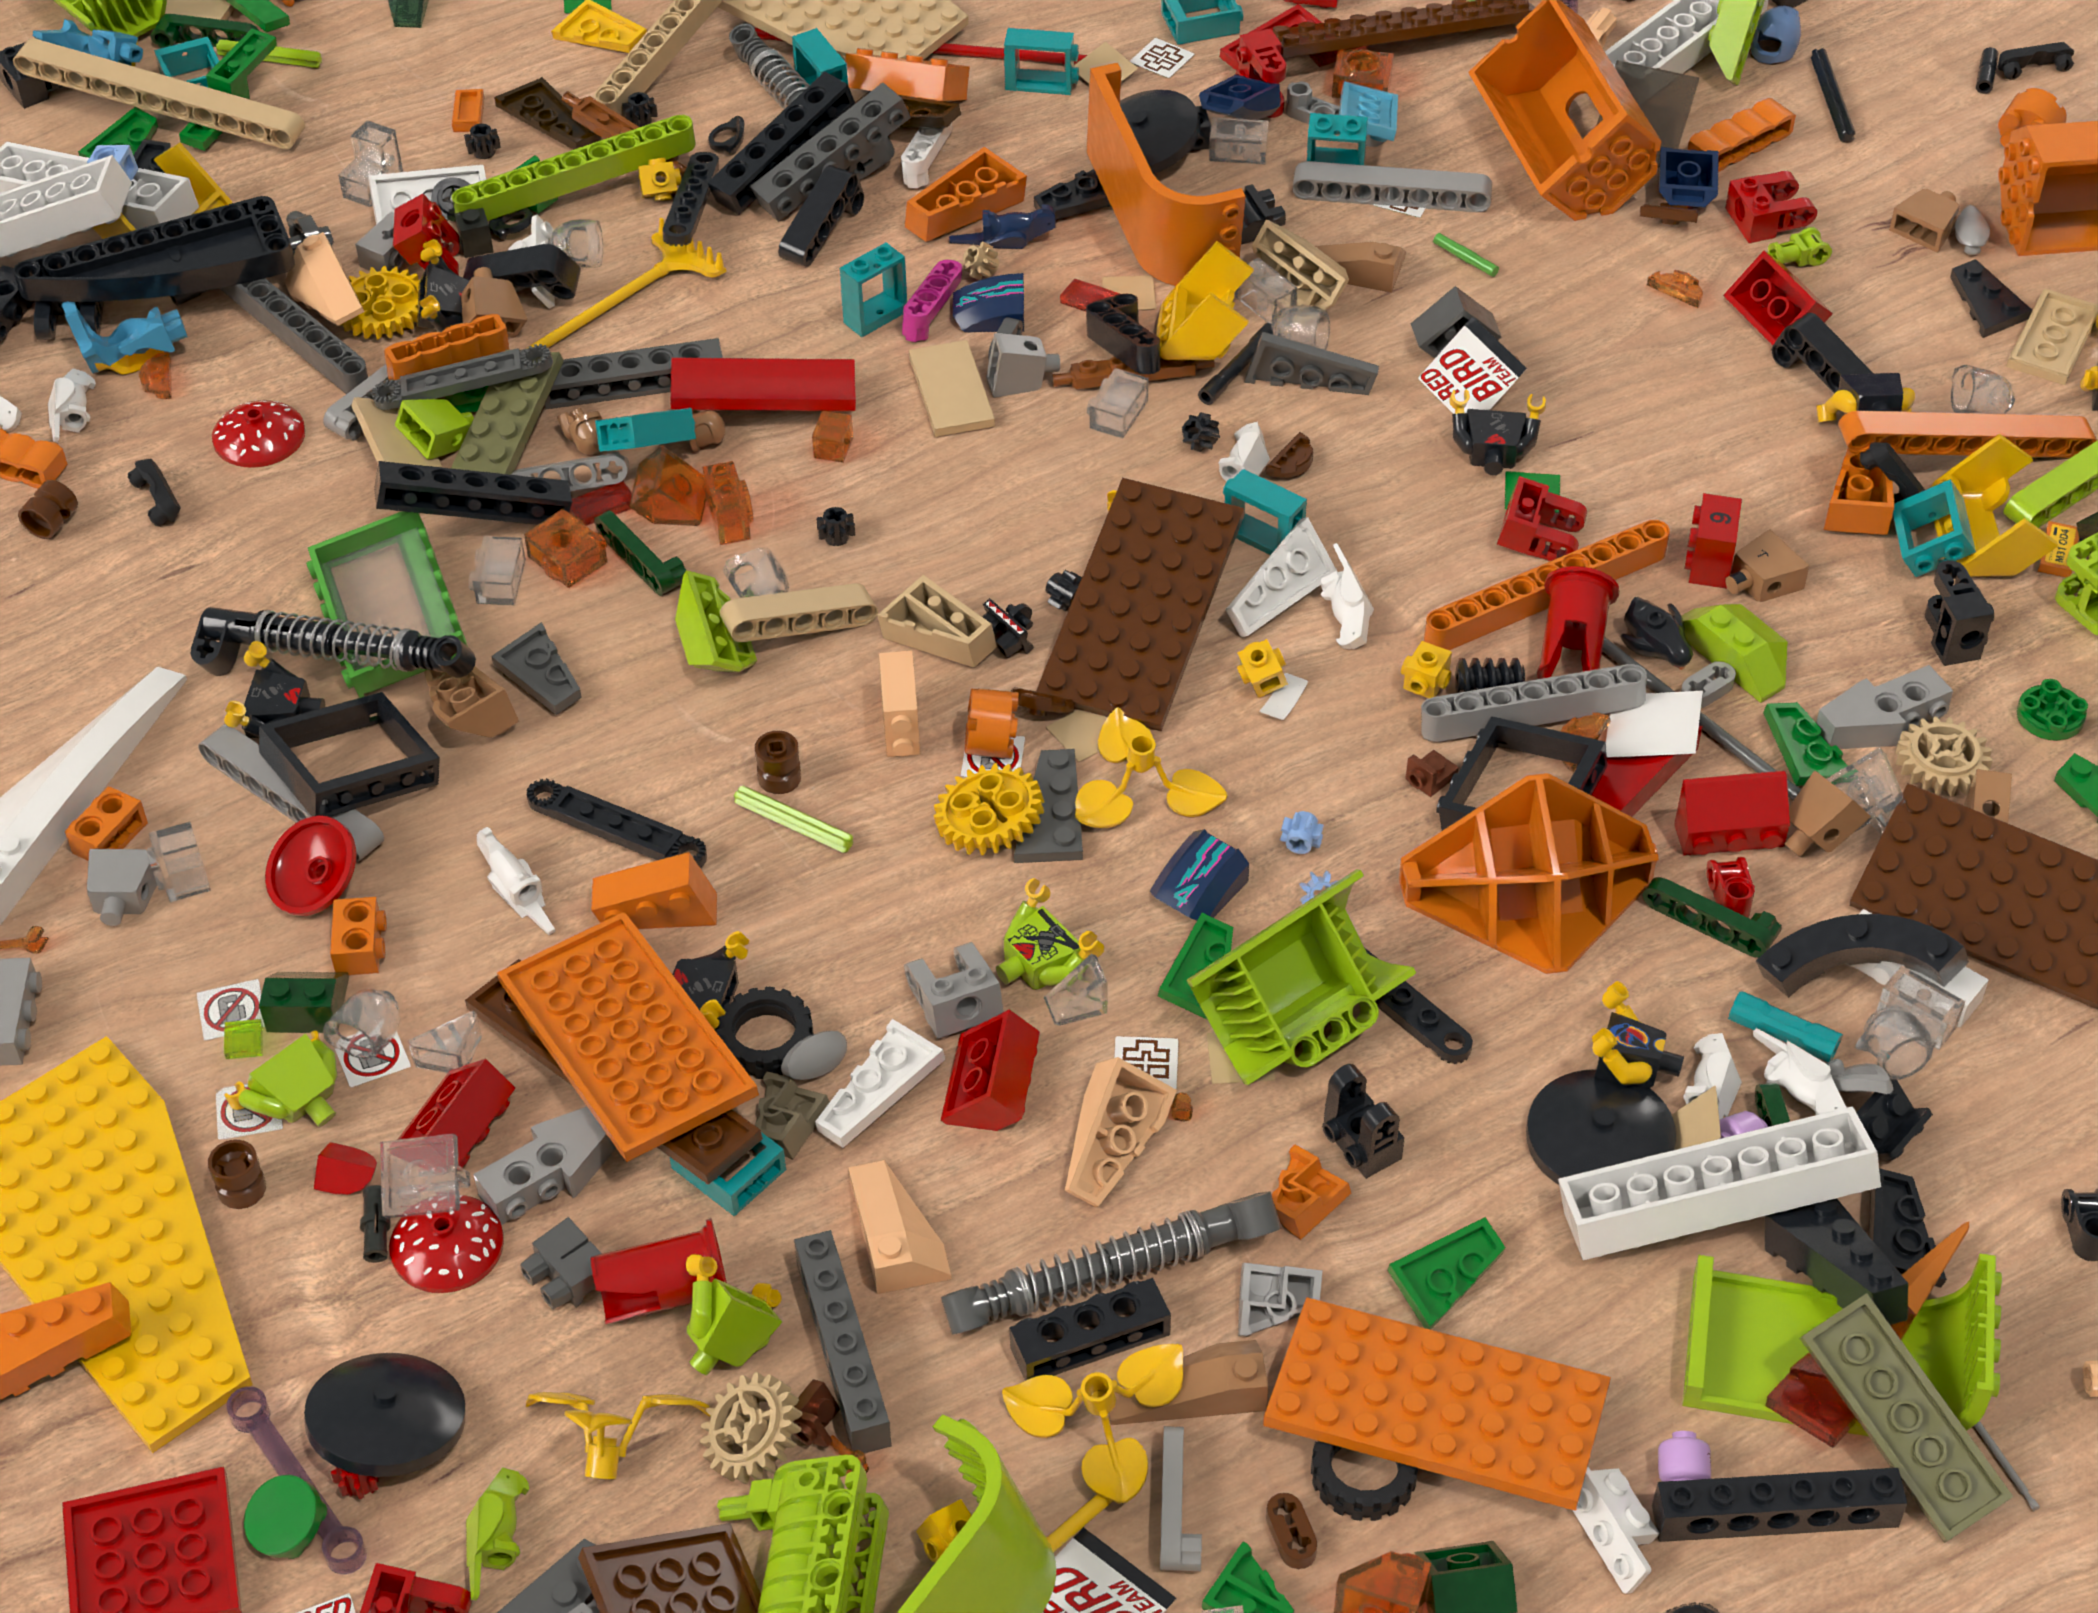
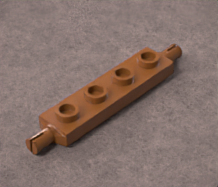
(604, 120)
(1092, 373)

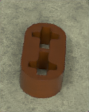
(1284, 1533)

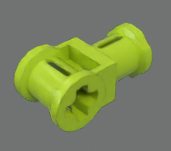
(1802, 249)

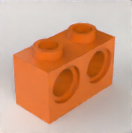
(107, 823)
(357, 935)

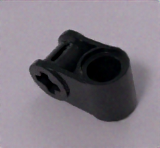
(2081, 1216)

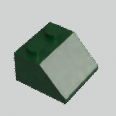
(301, 1000)
(1470, 1579)

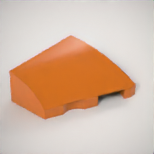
(1307, 1193)

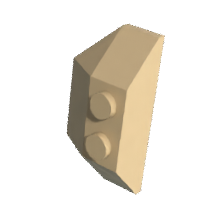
(1313, 272)

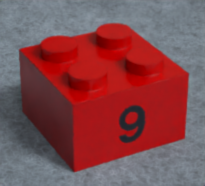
(1713, 540)

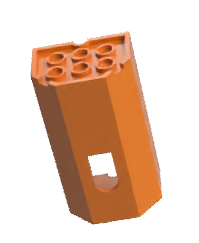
(1530, 92)
(2051, 188)

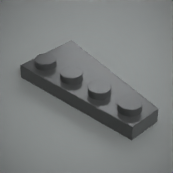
(1298, 363)
(1059, 832)
(557, 1589)

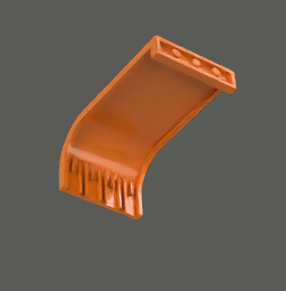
(1161, 225)

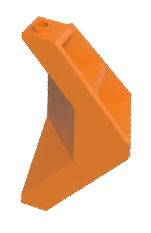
(1533, 872)

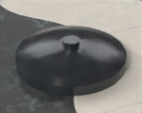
(1163, 125)
(1595, 1124)
(384, 1414)

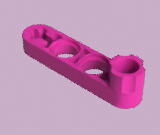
(930, 299)

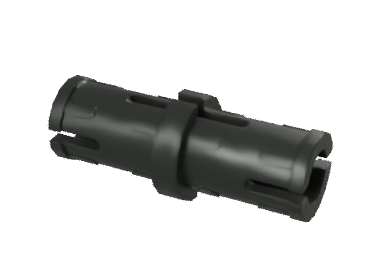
(374, 1243)

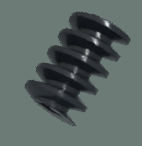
(1488, 675)

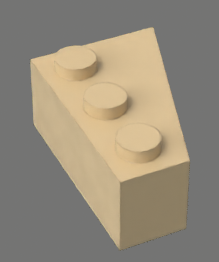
(937, 624)

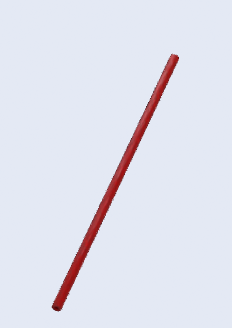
(978, 51)

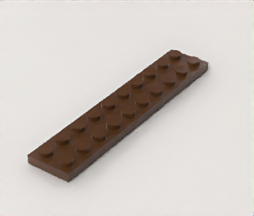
(1399, 26)
(703, 1150)

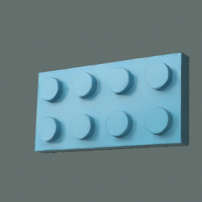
(1372, 103)

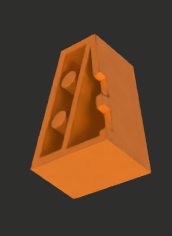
(657, 894)

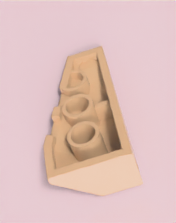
(322, 281)
(1114, 1124)
(895, 1232)

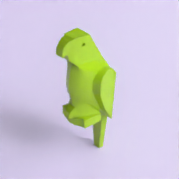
(493, 1526)

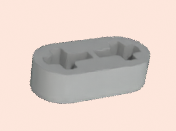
(1711, 688)

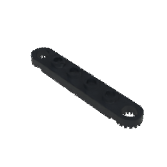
(690, 199)
(612, 822)
(1425, 1021)

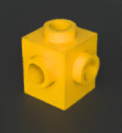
(651, 187)
(1262, 667)
(1427, 670)
(942, 1527)

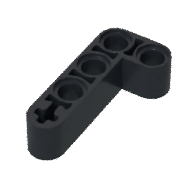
(831, 196)
(531, 267)
(1116, 328)
(1819, 349)

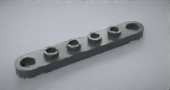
(463, 376)

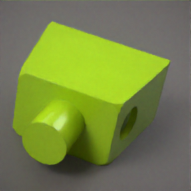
(433, 426)

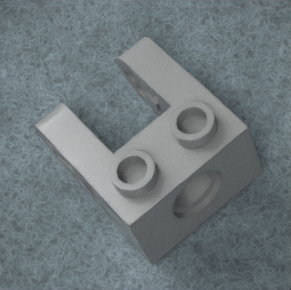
(957, 999)

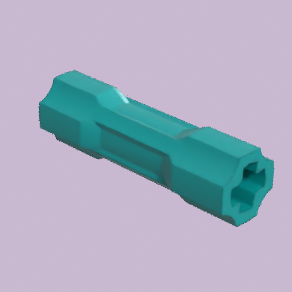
(1809, 1036)

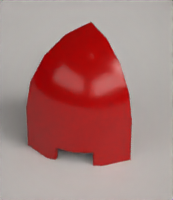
(343, 1169)

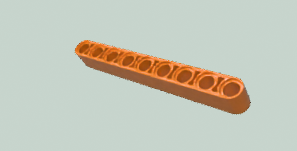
(1965, 432)
(1526, 594)

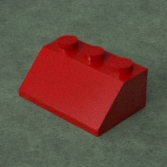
(1773, 297)
(1733, 813)
(991, 1073)
(463, 1106)

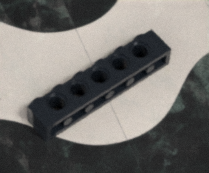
(792, 128)
(469, 493)
(1779, 1504)

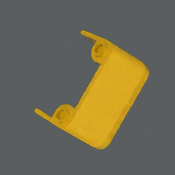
(180, 163)
(1199, 312)
(1985, 486)

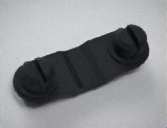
(2014, 59)
(1893, 467)
(166, 503)

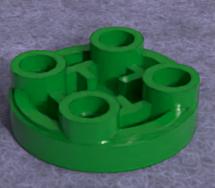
(2051, 711)
(283, 1516)

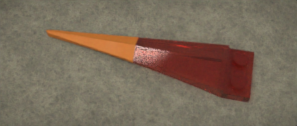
(1806, 1392)

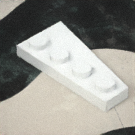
(398, 188)
(1282, 580)
(884, 1078)

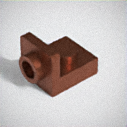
(1430, 772)
(817, 1411)

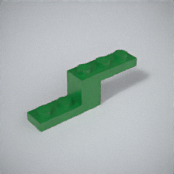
(231, 77)

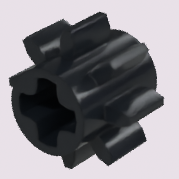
(640, 109)
(482, 141)
(1200, 432)
(836, 526)
(1062, 589)

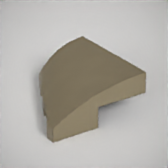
(788, 1112)

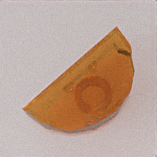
(1678, 285)
(156, 376)
(1586, 726)

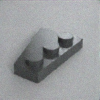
(538, 669)

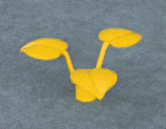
(1122, 738)
(602, 1450)
(1113, 1469)

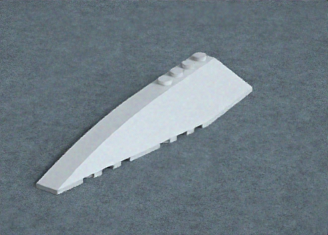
(69, 780)

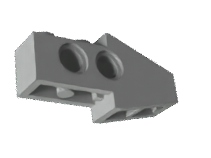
(1879, 714)
(569, 1142)

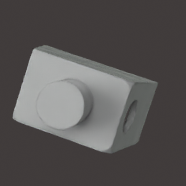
(1018, 364)
(119, 883)

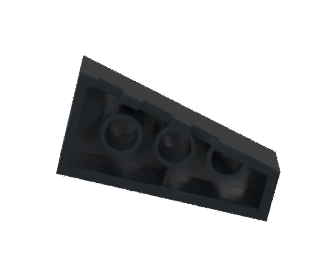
(1837, 1256)

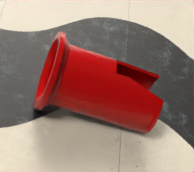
(1576, 616)
(652, 1274)

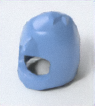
(1781, 25)

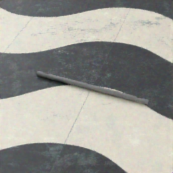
(2006, 1465)

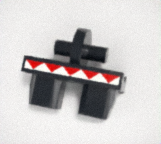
(1011, 625)

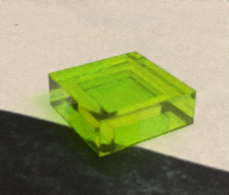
(243, 1039)

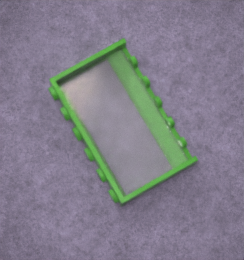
(387, 579)

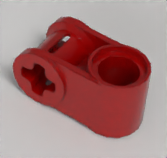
(1731, 884)

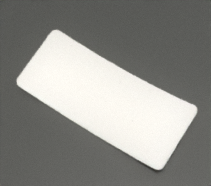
(1285, 698)

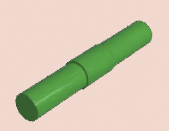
(1466, 254)

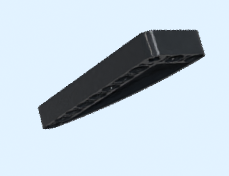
(166, 259)

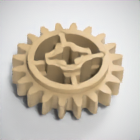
(1943, 758)
(742, 1422)

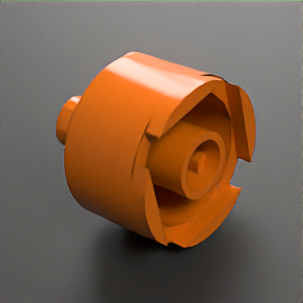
(2030, 108)
(991, 723)

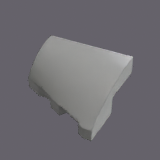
(1274, 1295)

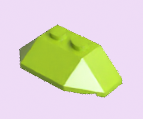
(1734, 34)
(703, 630)
(1742, 640)

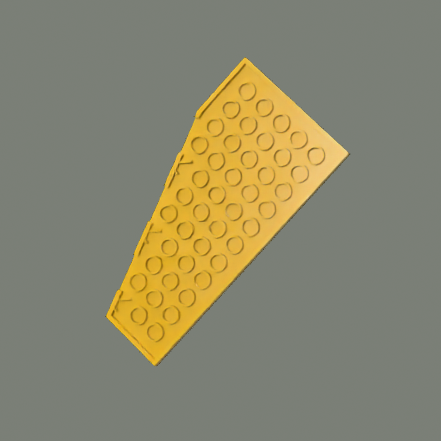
(104, 1198)

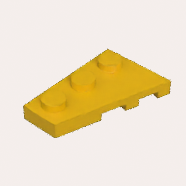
(599, 27)

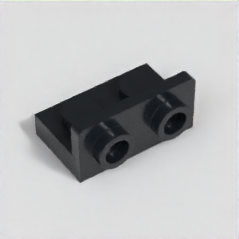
(1892, 1121)

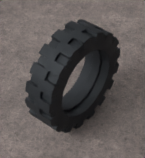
(756, 1004)
(1355, 1501)

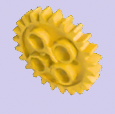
(387, 302)
(974, 824)

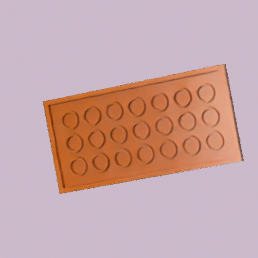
(627, 1036)
(1439, 1403)

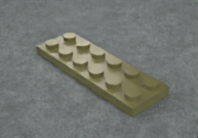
(506, 422)
(1906, 1417)

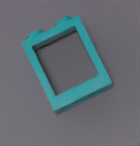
(1203, 26)
(816, 55)
(199, 56)
(1040, 80)
(1350, 128)
(864, 316)
(645, 429)
(1269, 498)
(1923, 509)
(747, 1183)

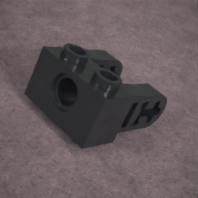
(24, 88)
(47, 313)
(1958, 615)
(1362, 1130)

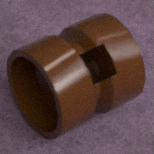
(48, 509)
(778, 762)
(237, 1174)

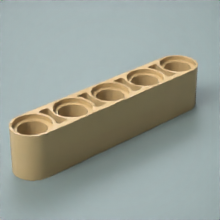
(798, 612)

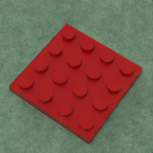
(154, 1548)

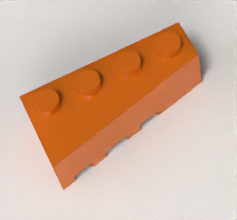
(907, 75)
(961, 195)
(1860, 499)
(57, 1331)

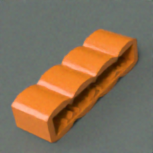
(1745, 132)
(453, 345)
(29, 459)

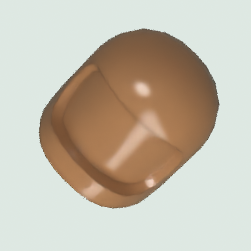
(581, 429)
(708, 429)

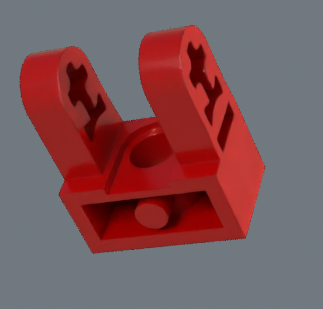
(1262, 60)
(1760, 207)
(419, 223)
(1535, 505)
(401, 1591)

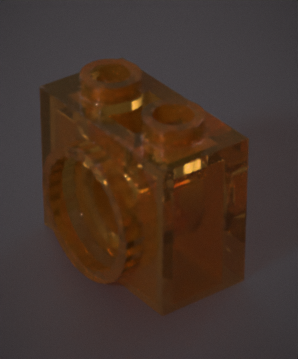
(1362, 68)
(728, 502)
(566, 548)

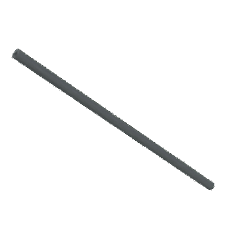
(1709, 726)

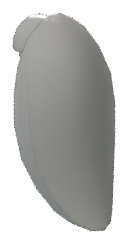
(1972, 230)
(815, 1055)
(1860, 1078)

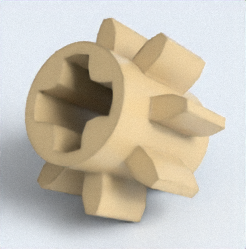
(981, 261)

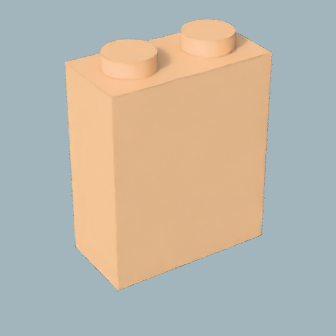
(899, 703)

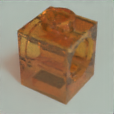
(832, 436)

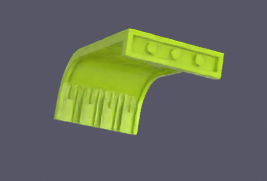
(1750, 1330)
(1000, 1553)

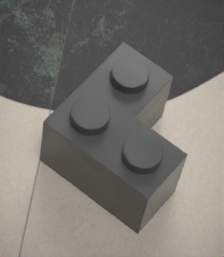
(1447, 317)

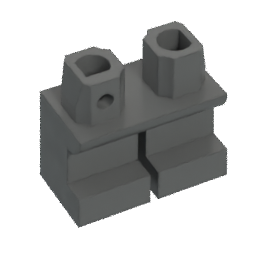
(565, 1259)

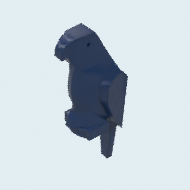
(1010, 229)

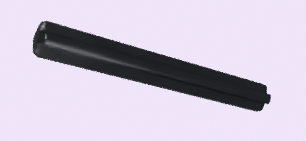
(1833, 95)

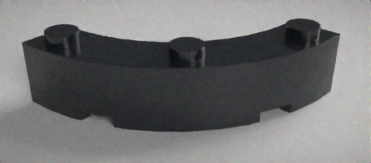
(1860, 941)

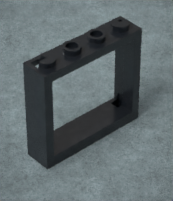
(1580, 750)
(360, 787)

